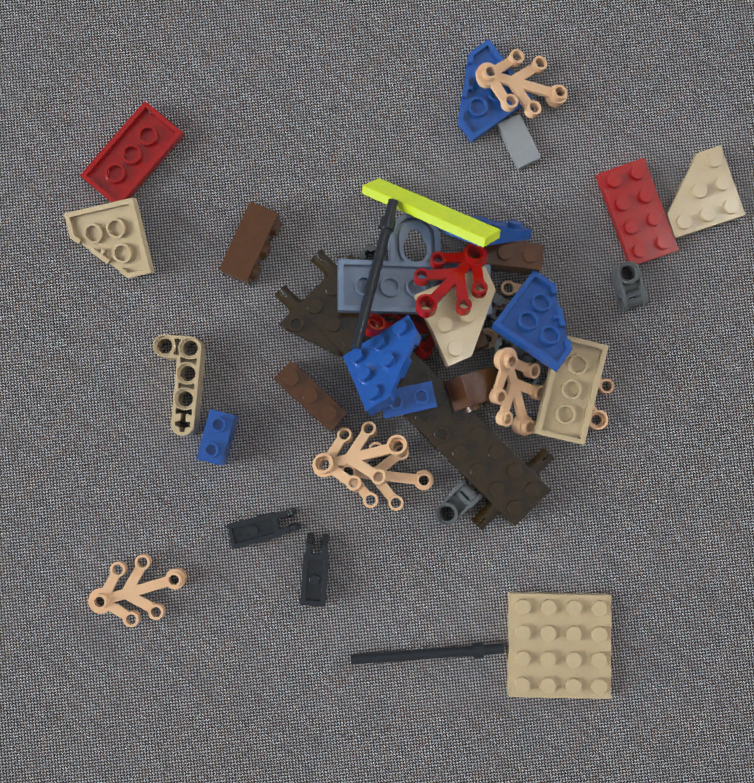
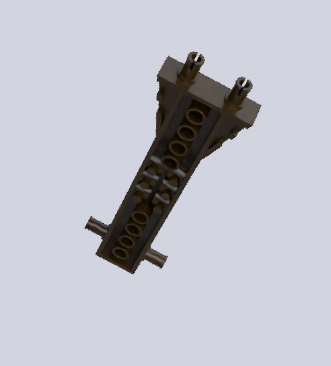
(461, 437)

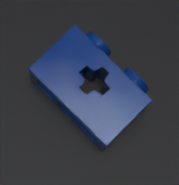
(411, 400)
(217, 437)

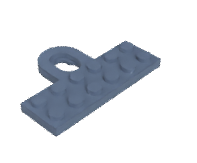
(396, 280)

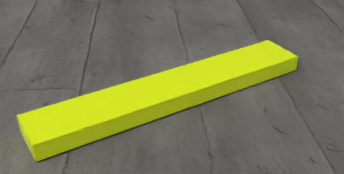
(433, 212)

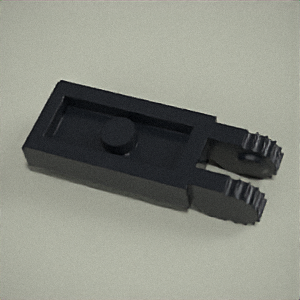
(259, 528)
(315, 573)

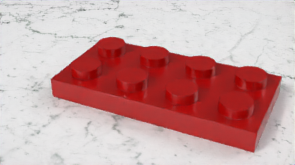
(132, 154)
(636, 212)

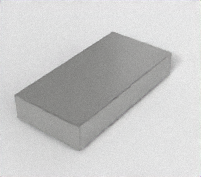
(518, 142)

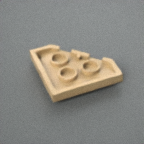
(705, 195)
(113, 235)
(457, 334)

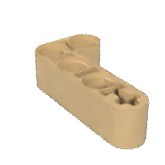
(182, 386)

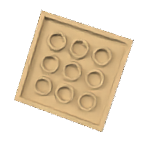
(559, 645)

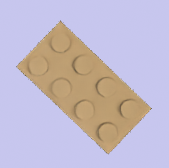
(571, 393)

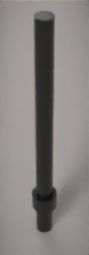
(386, 227)
(476, 650)

